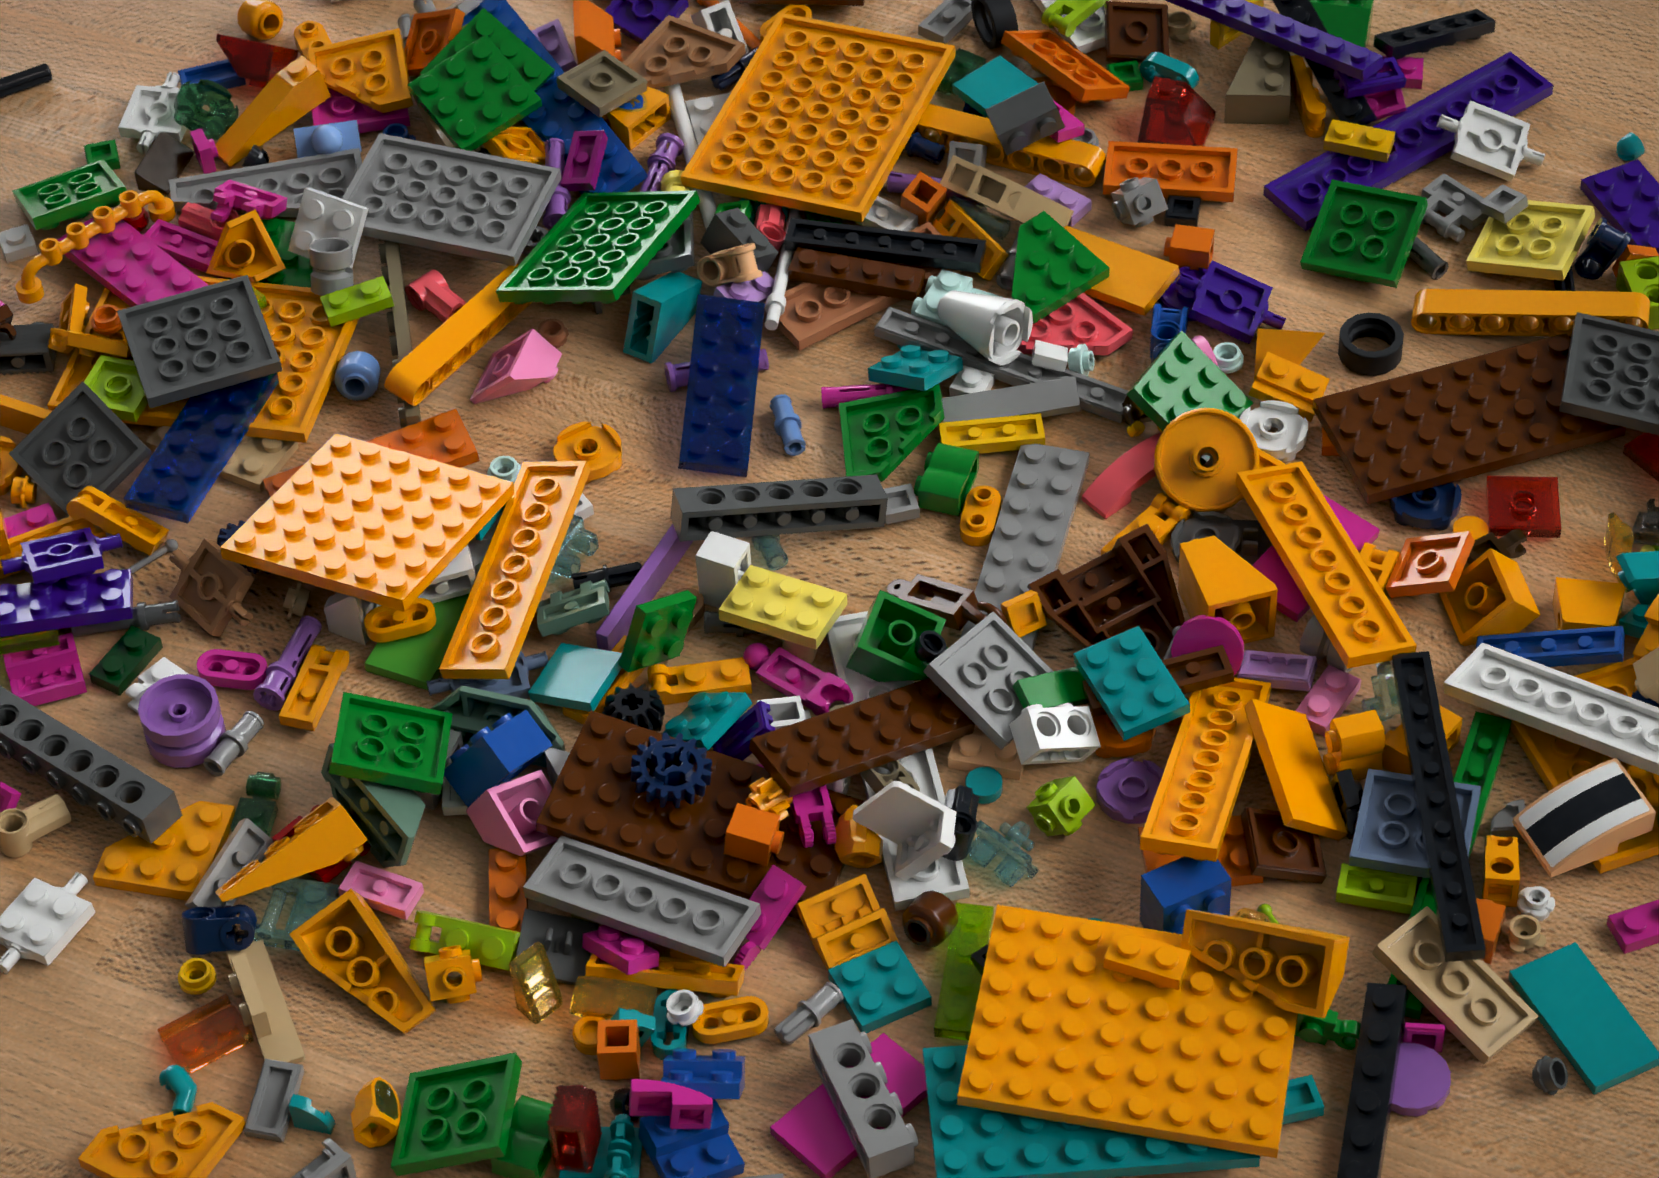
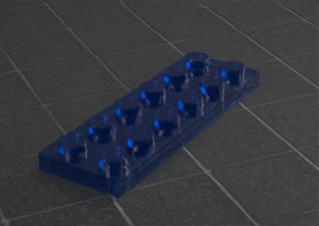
(721, 386)
(197, 449)

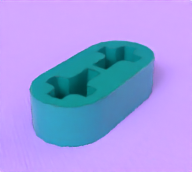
(1167, 67)
(663, 1026)

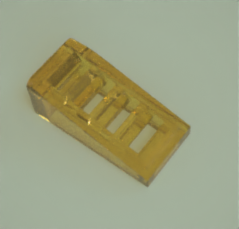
(537, 989)

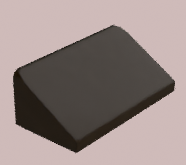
(162, 163)

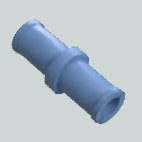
(787, 425)

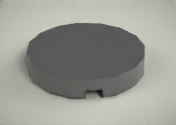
(1205, 525)

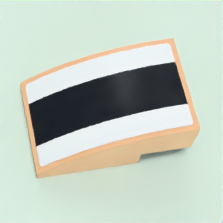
(1585, 818)

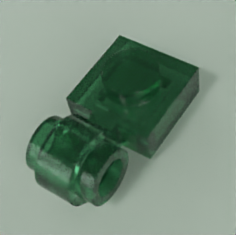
(961, 66)
(260, 809)

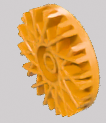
(1199, 434)

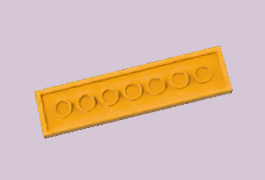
(1325, 564)
(515, 571)
(1204, 772)

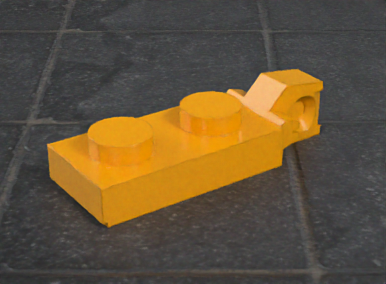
(88, 344)

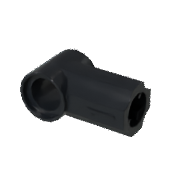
(965, 804)

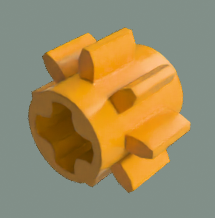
(769, 797)

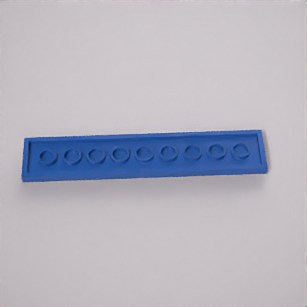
(564, 115)

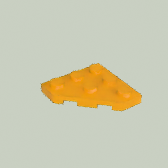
(367, 69)
(174, 860)
(165, 1145)

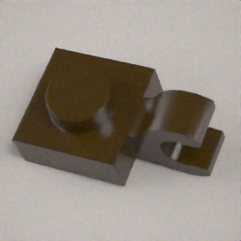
(1508, 545)

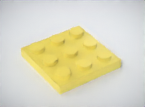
(1534, 242)

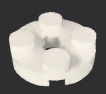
(1291, 428)

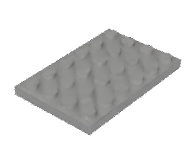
(451, 198)

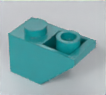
(1641, 574)

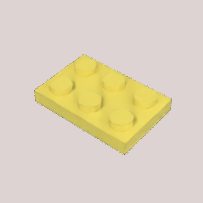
(783, 607)

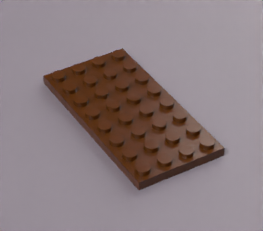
(1457, 420)
(600, 808)

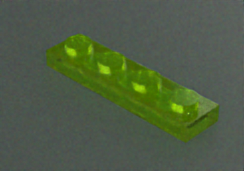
(960, 976)

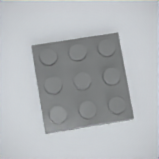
(981, 672)

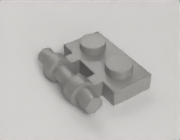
(1457, 202)

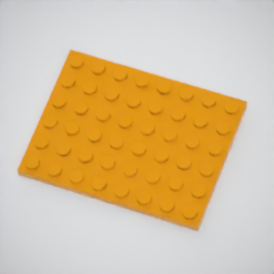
(819, 117)
(304, 344)
(1121, 1052)

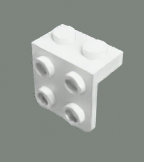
(912, 821)

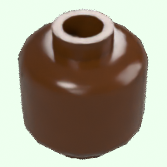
(929, 919)

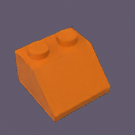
(594, 31)

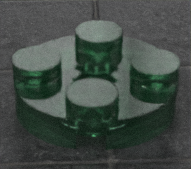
(190, 113)

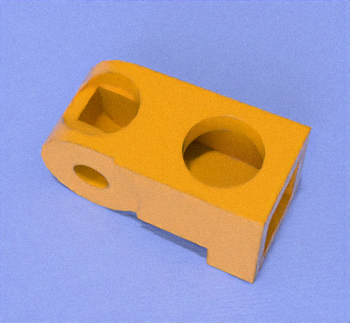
(1501, 870)

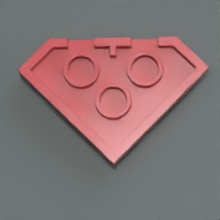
(1080, 323)

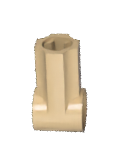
(24, 826)

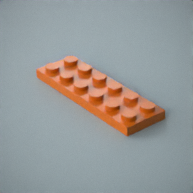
(435, 438)

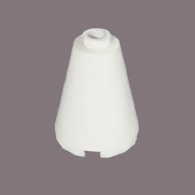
(988, 323)

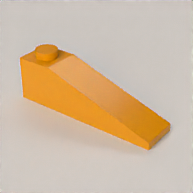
(318, 842)
(359, 956)

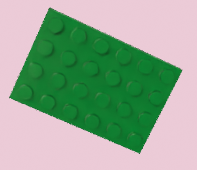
(598, 247)

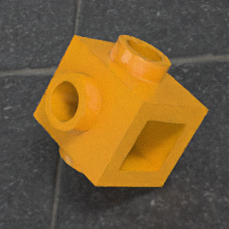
(452, 988)

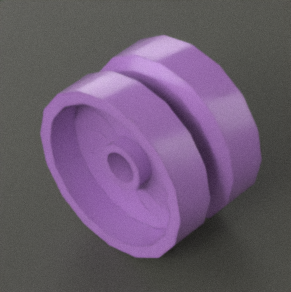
(181, 720)

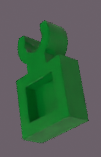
(1329, 1028)

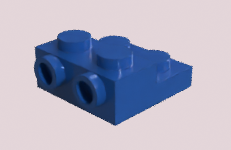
(715, 1075)
(691, 1151)

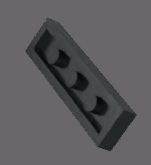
(1434, 33)

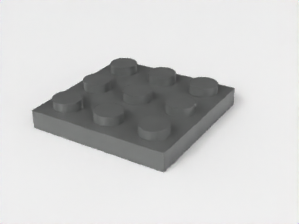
(80, 447)

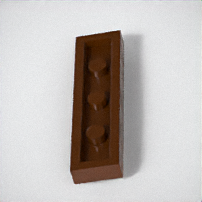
(856, 274)
(1190, 671)

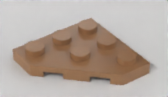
(683, 53)

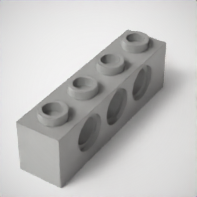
(881, 1149)

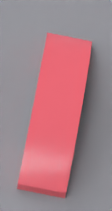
(1114, 485)

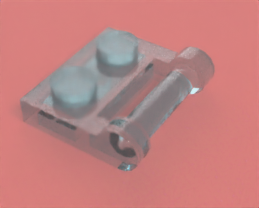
(310, 899)

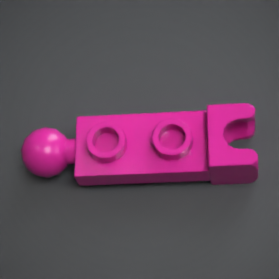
(797, 678)

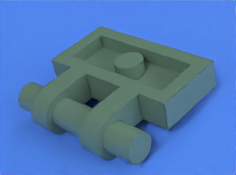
(573, 608)

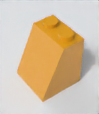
(1225, 585)

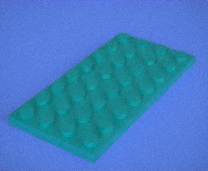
(1006, 1145)

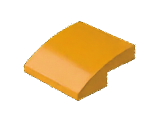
(845, 921)

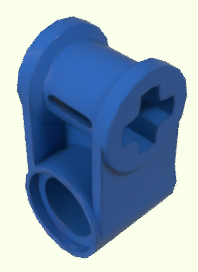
(1166, 324)

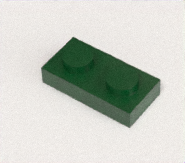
(126, 660)

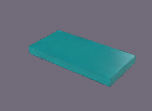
(1585, 1018)

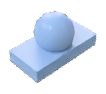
(327, 138)

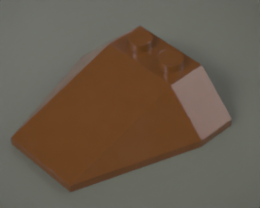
(1116, 594)

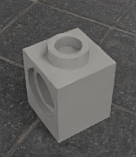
(970, 152)

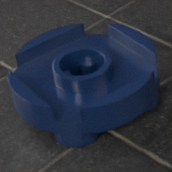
(1428, 514)

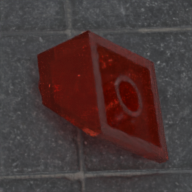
(255, 59)
(1175, 115)

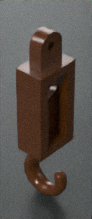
(948, 600)

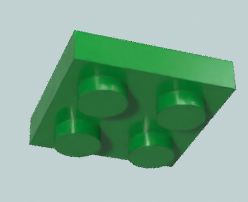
(657, 631)

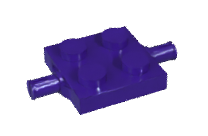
(641, 17)
(1230, 302)
(62, 555)

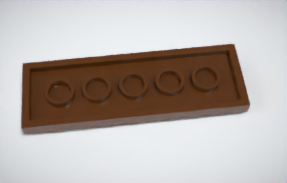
(860, 737)

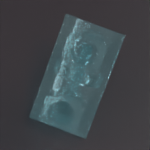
(576, 541)
(1015, 861)

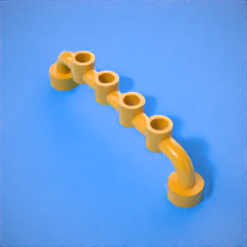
(30, 288)

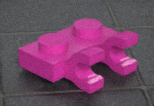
(247, 198)

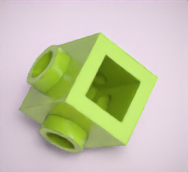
(1060, 806)

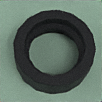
(992, 19)
(1370, 362)

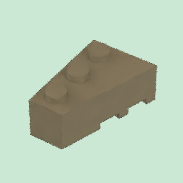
(1260, 87)

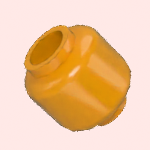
(260, 18)

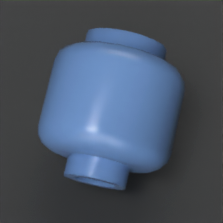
(357, 375)

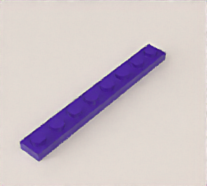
(1289, 35)

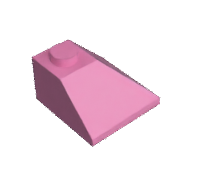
(517, 367)
(509, 814)

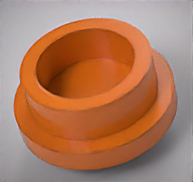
(106, 320)

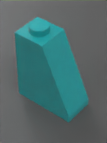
(659, 314)

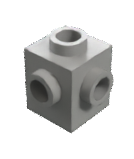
(1138, 201)

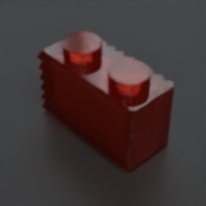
(574, 1128)

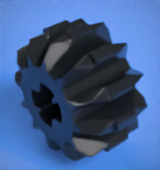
(636, 706)

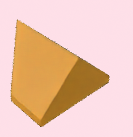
(245, 250)
(1286, 344)

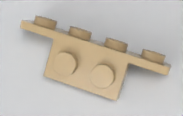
(264, 1003)

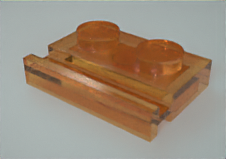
(205, 1034)

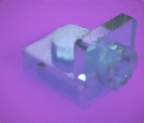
(1385, 693)

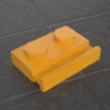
(1288, 383)

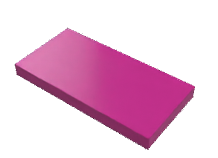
(1289, 597)
(814, 1127)

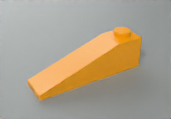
(280, 103)
(1282, 962)

